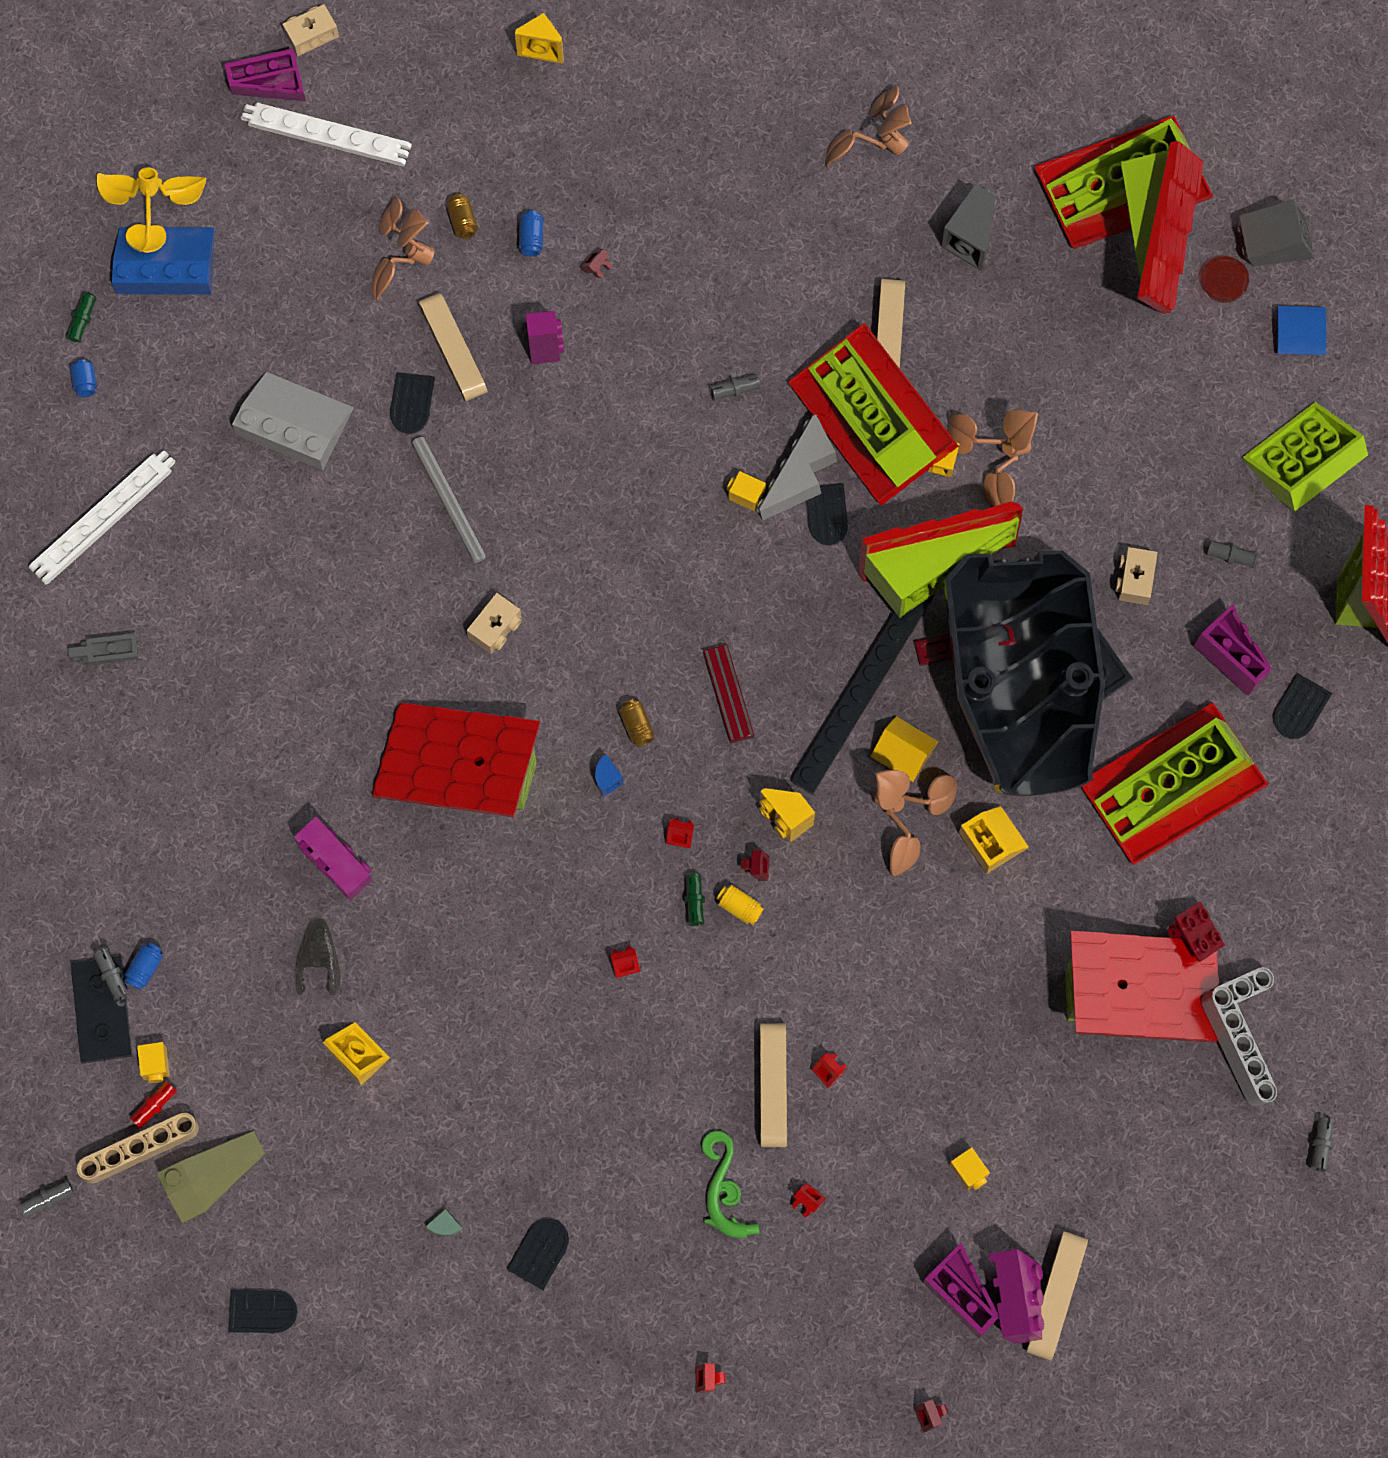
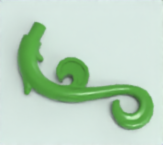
(717, 1219)

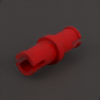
(153, 1104)

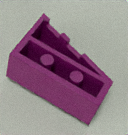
(267, 76)
(544, 337)
(1233, 651)
(333, 858)
(962, 1292)
(1020, 1296)

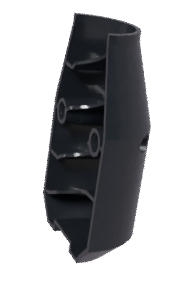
(1033, 700)

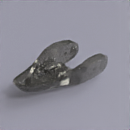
(318, 952)

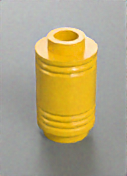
(740, 904)

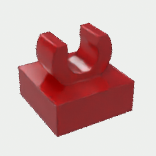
(680, 833)
(625, 962)
(828, 1069)
(809, 1198)
(707, 1378)

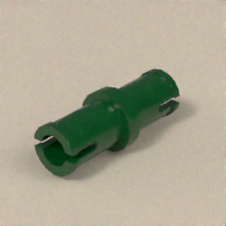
(81, 317)
(694, 899)

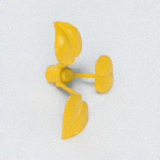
(118, 189)

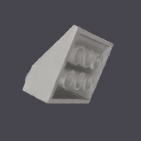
(292, 420)

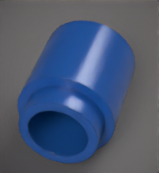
(83, 378)

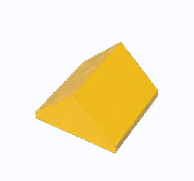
(539, 40)
(904, 748)
(356, 1052)

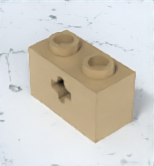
(304, 39)
(1139, 589)
(496, 611)

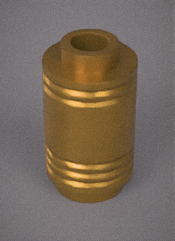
(462, 216)
(636, 722)

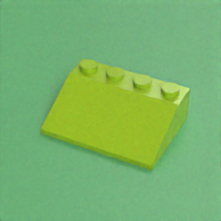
(1306, 455)

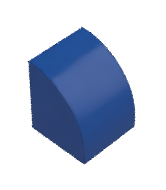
(607, 776)

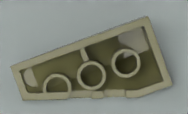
(203, 1178)

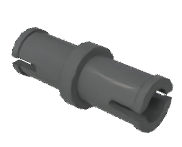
(735, 387)
(1233, 554)
(110, 974)
(1322, 1144)
(46, 1198)

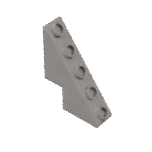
(796, 477)

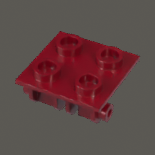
(1198, 931)

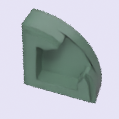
(444, 1225)

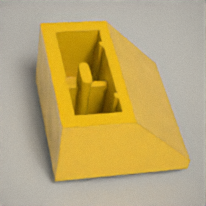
(787, 811)
(992, 838)

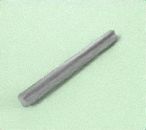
(448, 499)

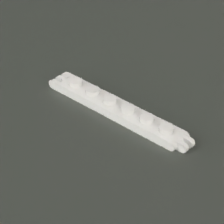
(326, 133)
(102, 517)

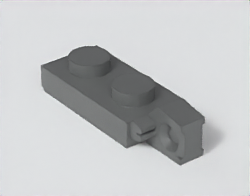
(106, 650)

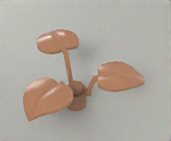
(891, 138)
(416, 251)
(1019, 427)
(891, 797)

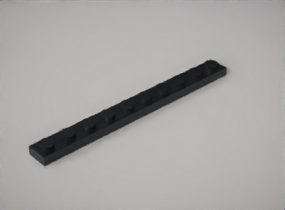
(857, 698)

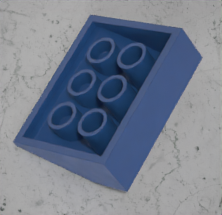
(178, 267)

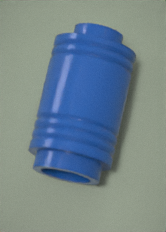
(531, 233)
(143, 965)

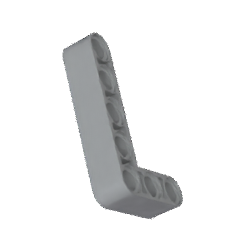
(1240, 1033)

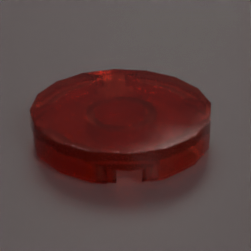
(1225, 279)

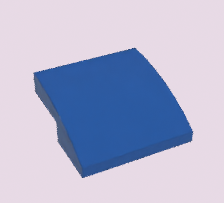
(1301, 330)

